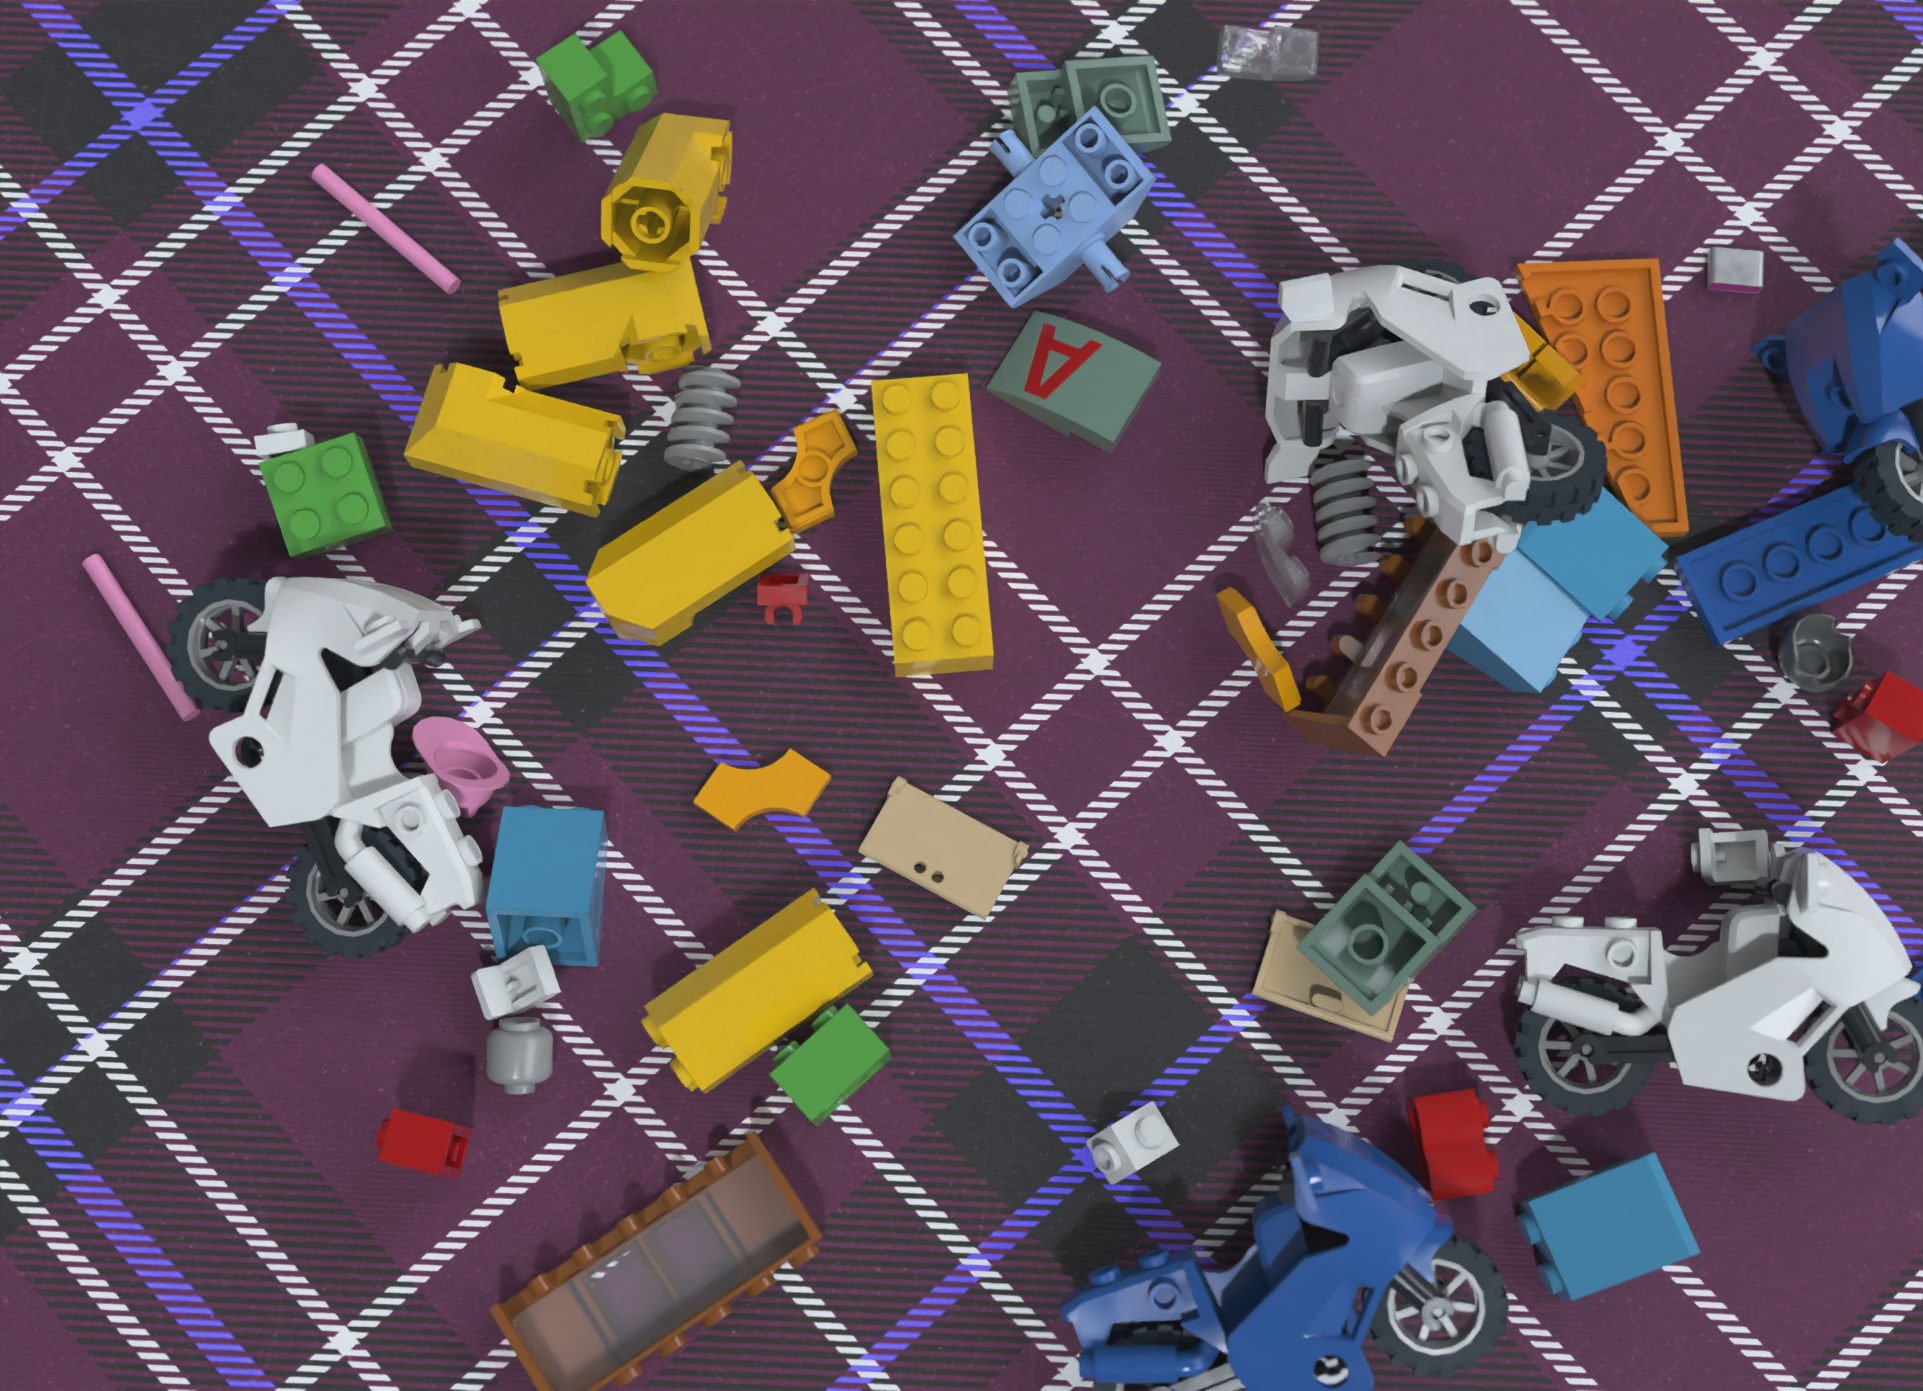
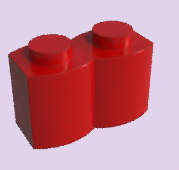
(1452, 1144)

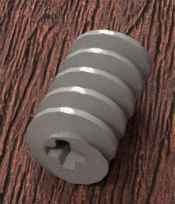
(699, 418)
(1343, 514)

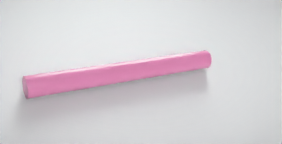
(386, 229)
(140, 636)

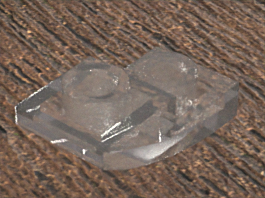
(1270, 56)
(1273, 538)

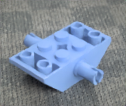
(1017, 233)

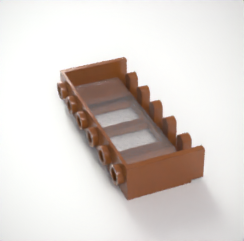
(1402, 648)
(660, 1274)

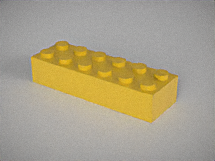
(932, 525)

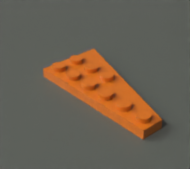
(1614, 333)

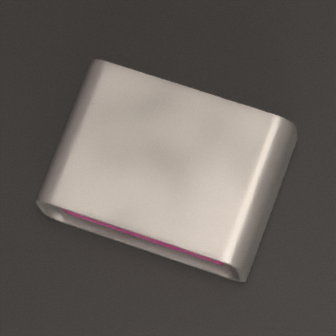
(1735, 270)

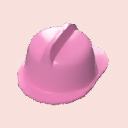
(460, 761)

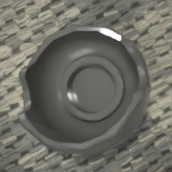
(1815, 653)

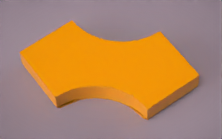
(821, 451)
(1267, 661)
(784, 786)

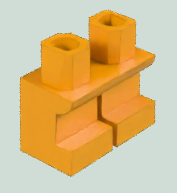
(1547, 377)

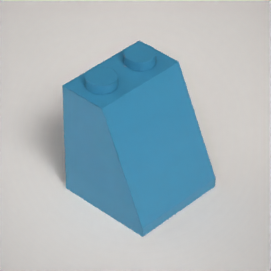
(1596, 555)
(1519, 626)
(549, 883)
(1606, 1227)

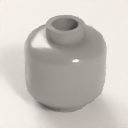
(519, 1054)

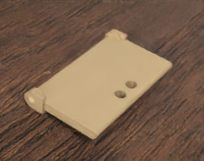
(947, 843)
(1293, 979)

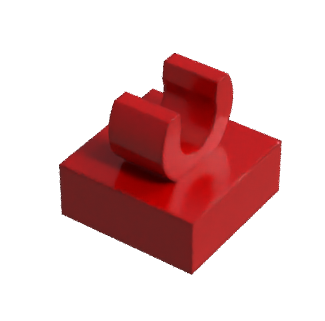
(783, 590)

